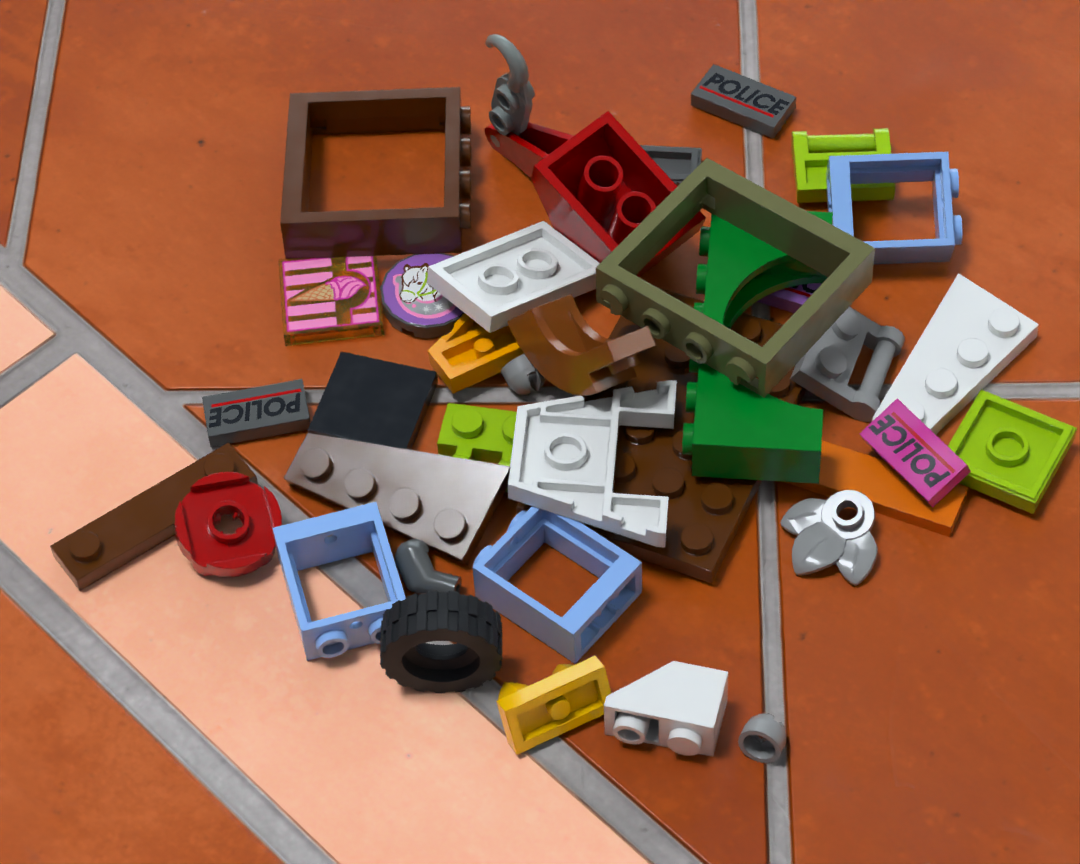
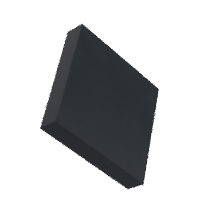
(374, 401)

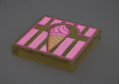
(330, 299)

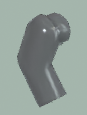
(419, 572)

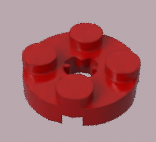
(222, 553)

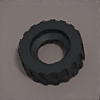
(441, 618)

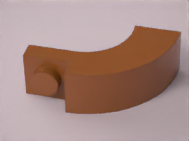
(572, 353)

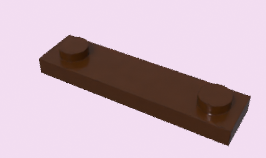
(137, 523)

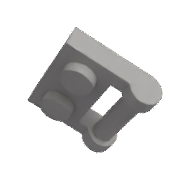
(832, 358)

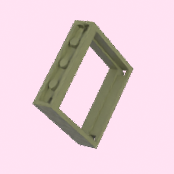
(765, 216)

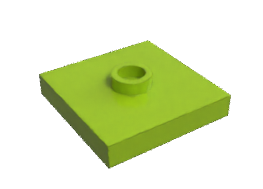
(1010, 450)

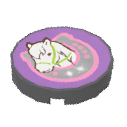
(413, 303)

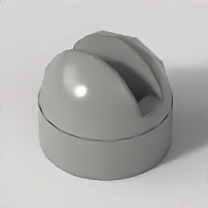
(522, 376)
(773, 742)

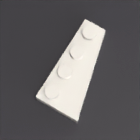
(959, 353)

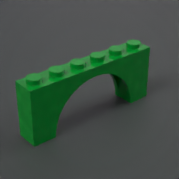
(733, 427)

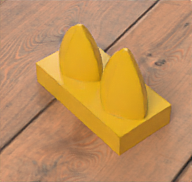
(553, 704)

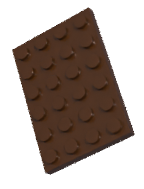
(650, 461)

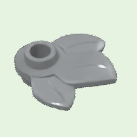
(830, 540)

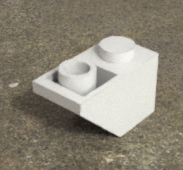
(670, 708)

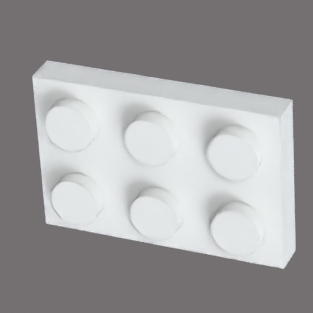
(514, 275)

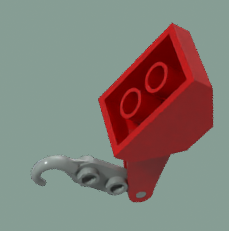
(589, 182)

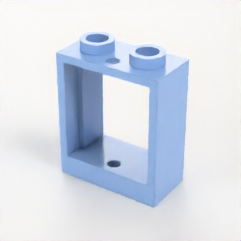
(896, 168)
(307, 545)
(592, 614)

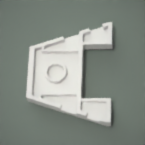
(568, 460)

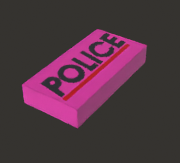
(915, 452)

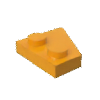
(472, 353)

